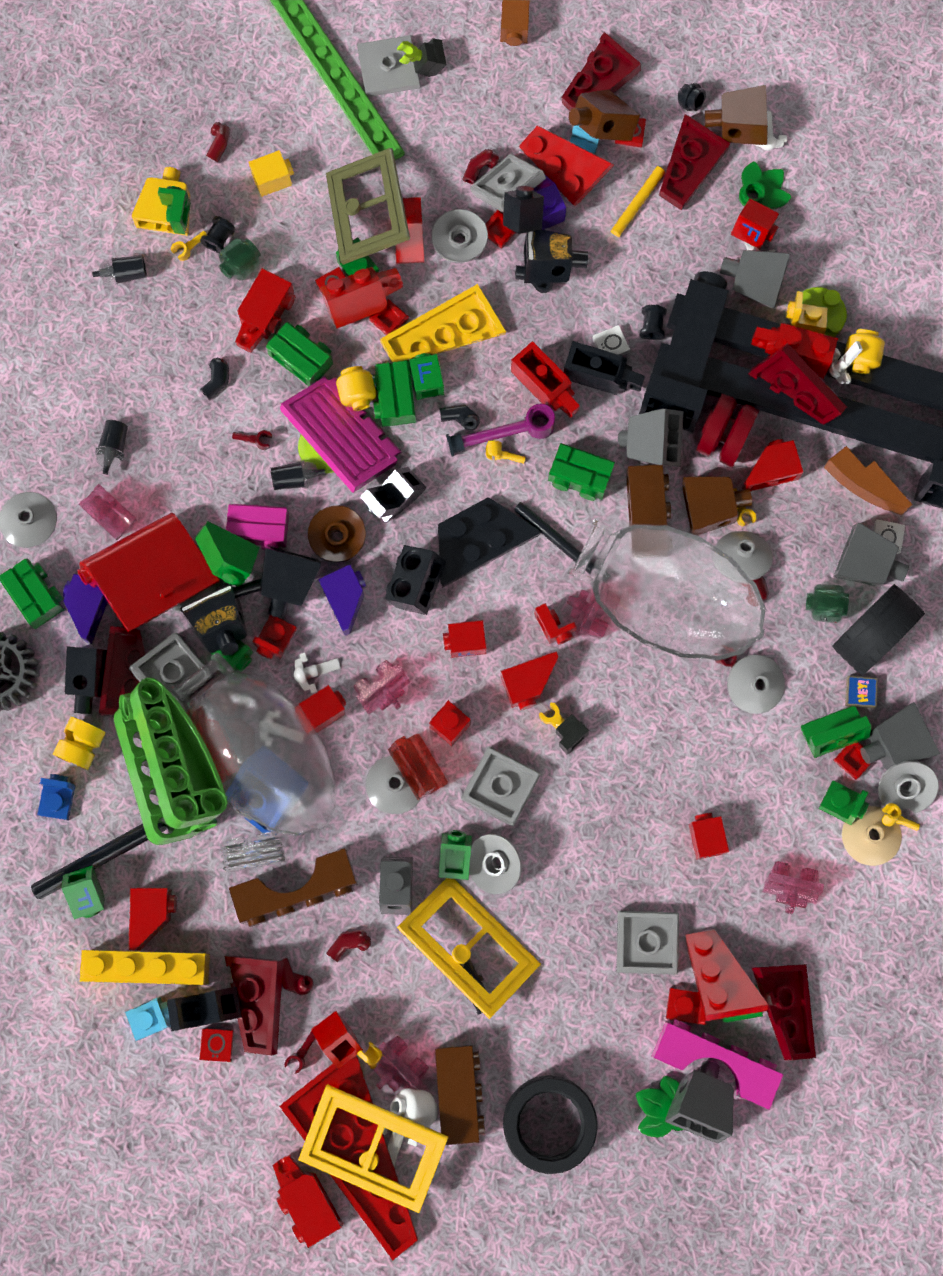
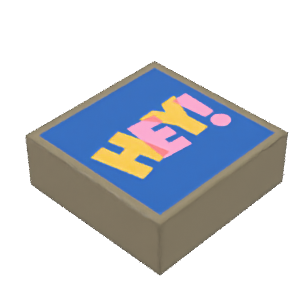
(861, 692)

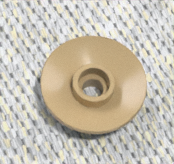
(862, 847)

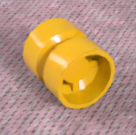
(79, 743)

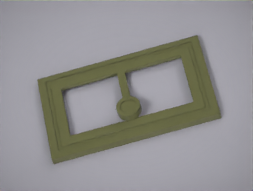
(342, 209)

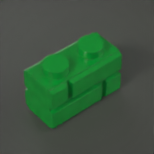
(299, 353)
(394, 394)
(580, 472)
(31, 593)

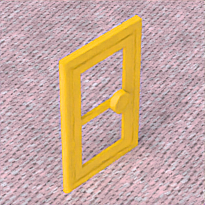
(450, 965)
(363, 1176)

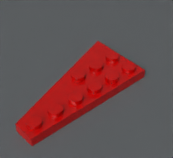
(348, 1139)

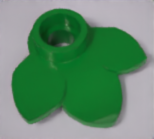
(765, 185)
(655, 1105)

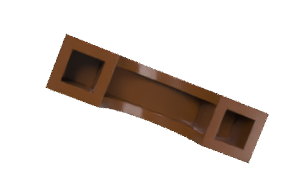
(331, 875)

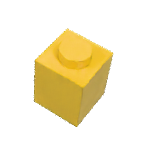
(271, 173)

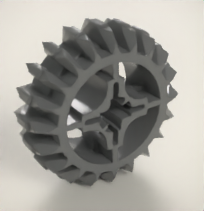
(20, 680)

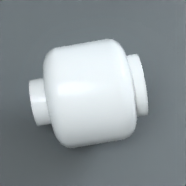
(415, 1106)

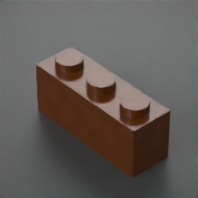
(647, 495)
(459, 1094)

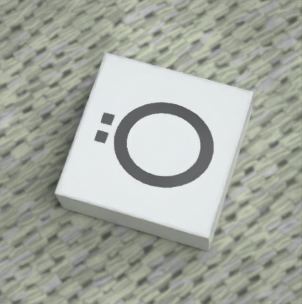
(612, 341)
(892, 531)

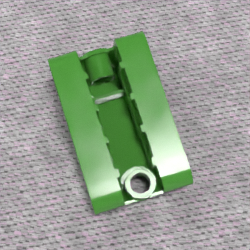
(178, 764)

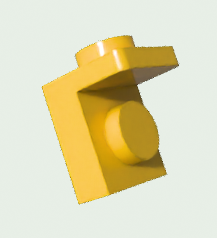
(807, 316)

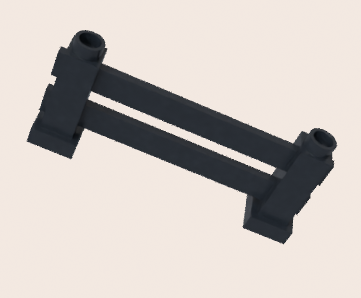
(687, 373)

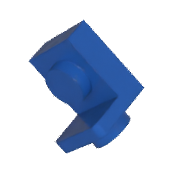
(56, 797)

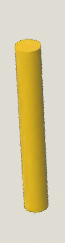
(638, 201)

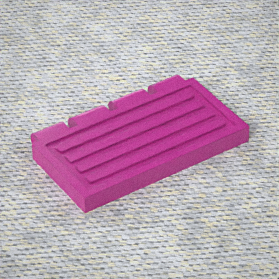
(340, 434)

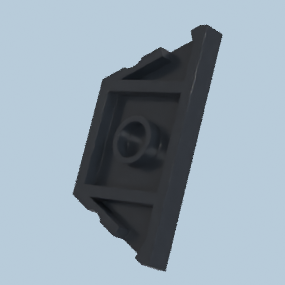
(479, 537)

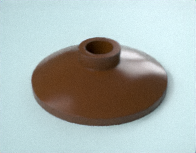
(333, 520)

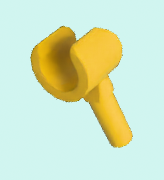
(187, 246)
(494, 448)
(741, 511)
(894, 816)
(371, 1056)

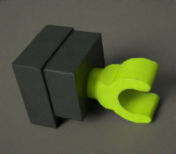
(427, 59)

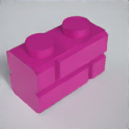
(259, 524)

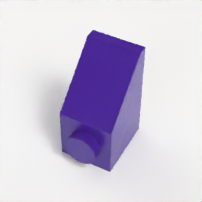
(554, 208)
(344, 595)
(85, 607)

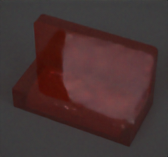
(417, 765)

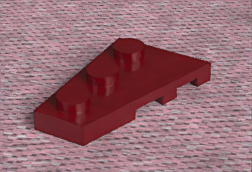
(606, 69)
(692, 160)
(793, 376)
(122, 652)
(260, 1001)
(789, 1008)

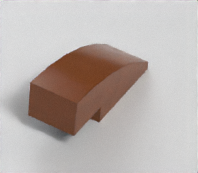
(868, 482)

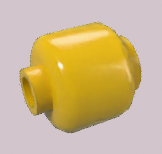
(872, 350)
(356, 388)

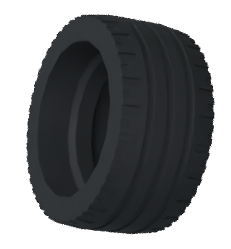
(878, 629)
(588, 1129)

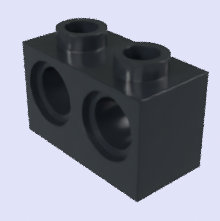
(419, 581)

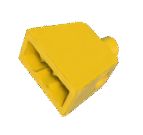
(149, 211)

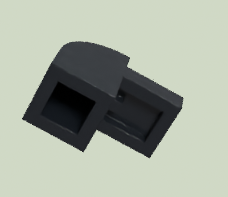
(394, 494)
(204, 1009)

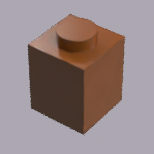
(514, 22)

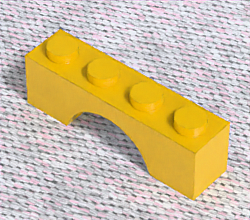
(144, 967)

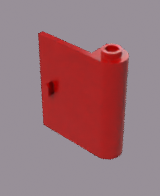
(146, 565)

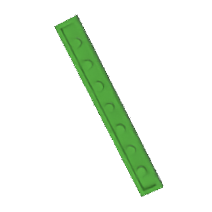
(337, 77)

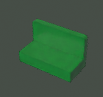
(836, 731)

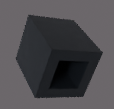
(523, 210)

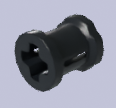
(217, 234)
(653, 322)

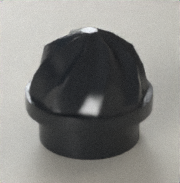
(691, 96)

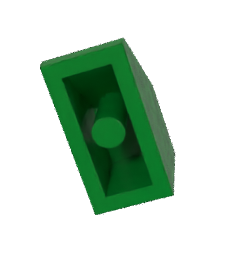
(227, 553)

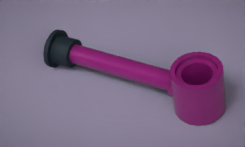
(458, 443)

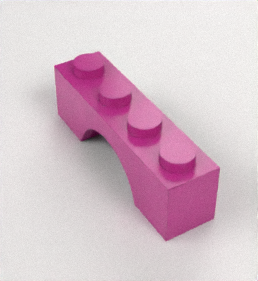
(753, 1080)

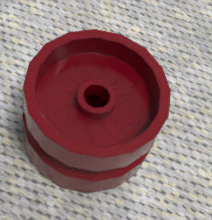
(727, 430)

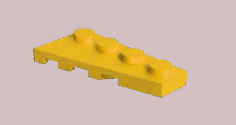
(451, 325)

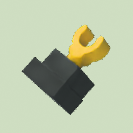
(569, 730)

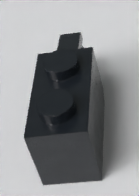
(601, 369)

